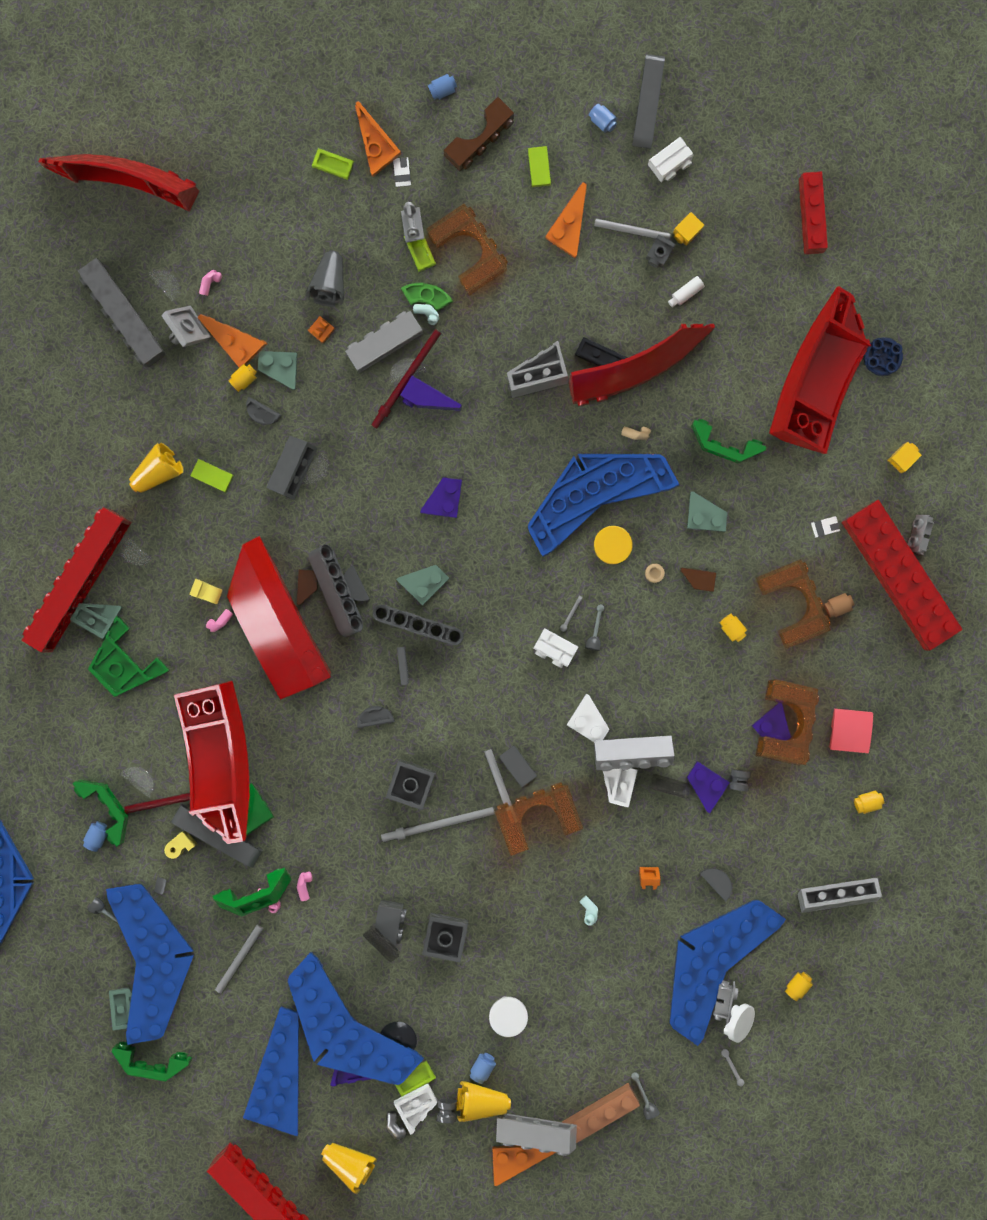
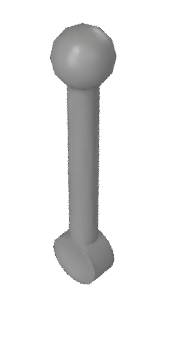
(563, 627)
(725, 1053)

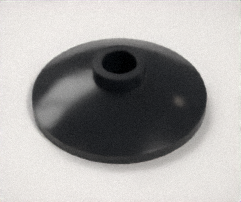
(402, 1032)

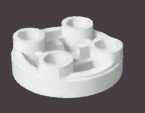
(508, 1016)
(740, 1022)

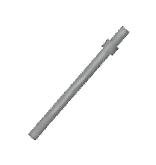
(401, 833)

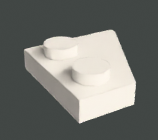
(588, 720)
(620, 785)
(415, 1106)

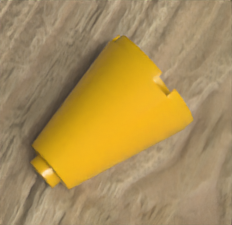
(155, 469)
(480, 1102)
(349, 1165)

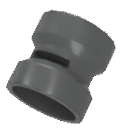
(740, 775)
(447, 1110)

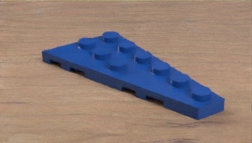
(277, 1082)

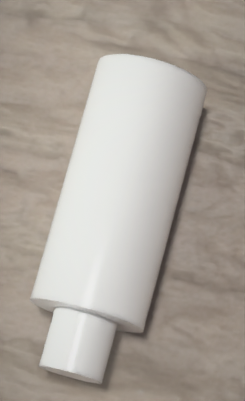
(686, 292)

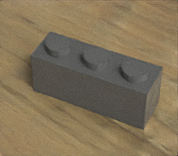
(291, 467)

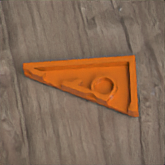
(378, 145)
(567, 228)
(238, 345)
(512, 1160)

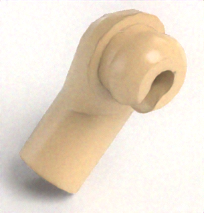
(636, 435)

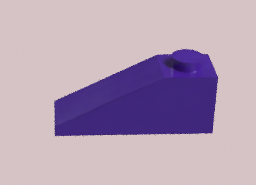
(424, 396)

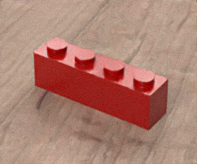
(813, 213)

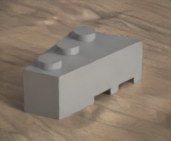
(538, 373)

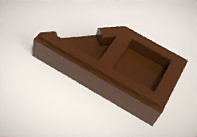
(700, 579)
(306, 585)

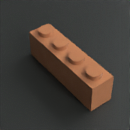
(604, 1111)

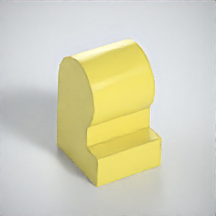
(205, 591)
(178, 844)

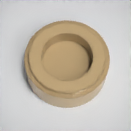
(654, 573)

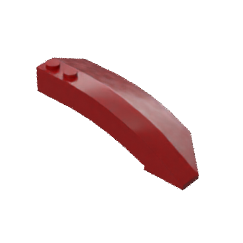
(125, 173)
(626, 374)
(821, 375)
(274, 623)
(216, 759)

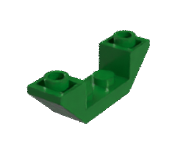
(702, 431)
(117, 832)
(278, 882)
(125, 1055)

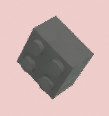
(410, 784)
(388, 920)
(445, 937)

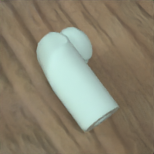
(429, 311)
(591, 911)

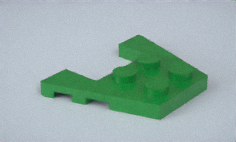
(116, 669)

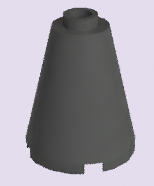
(328, 281)

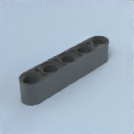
(648, 101)
(335, 590)
(408, 624)
(241, 851)

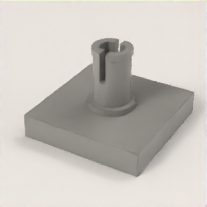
(185, 326)

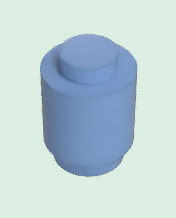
(442, 86)
(603, 118)
(95, 836)
(482, 1068)

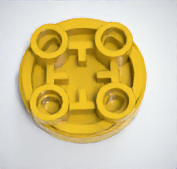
(613, 545)

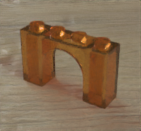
(463, 222)
(814, 620)
(803, 702)
(511, 815)

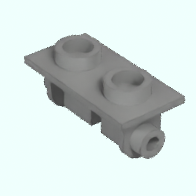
(412, 223)
(921, 526)
(728, 994)

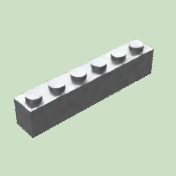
(121, 312)

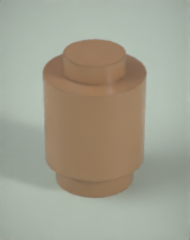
(839, 605)

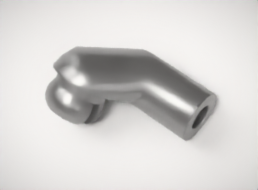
(393, 1128)

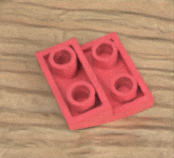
(851, 730)

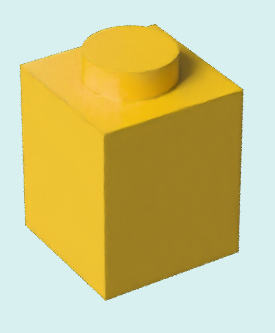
(688, 229)
(905, 457)

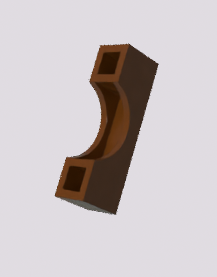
(462, 151)

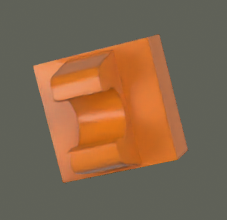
(321, 329)
(649, 877)

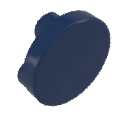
(883, 356)

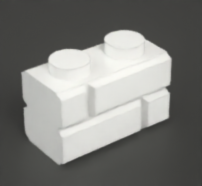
(670, 160)
(555, 647)

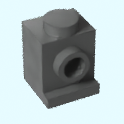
(655, 259)

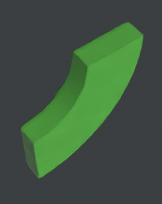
(426, 294)

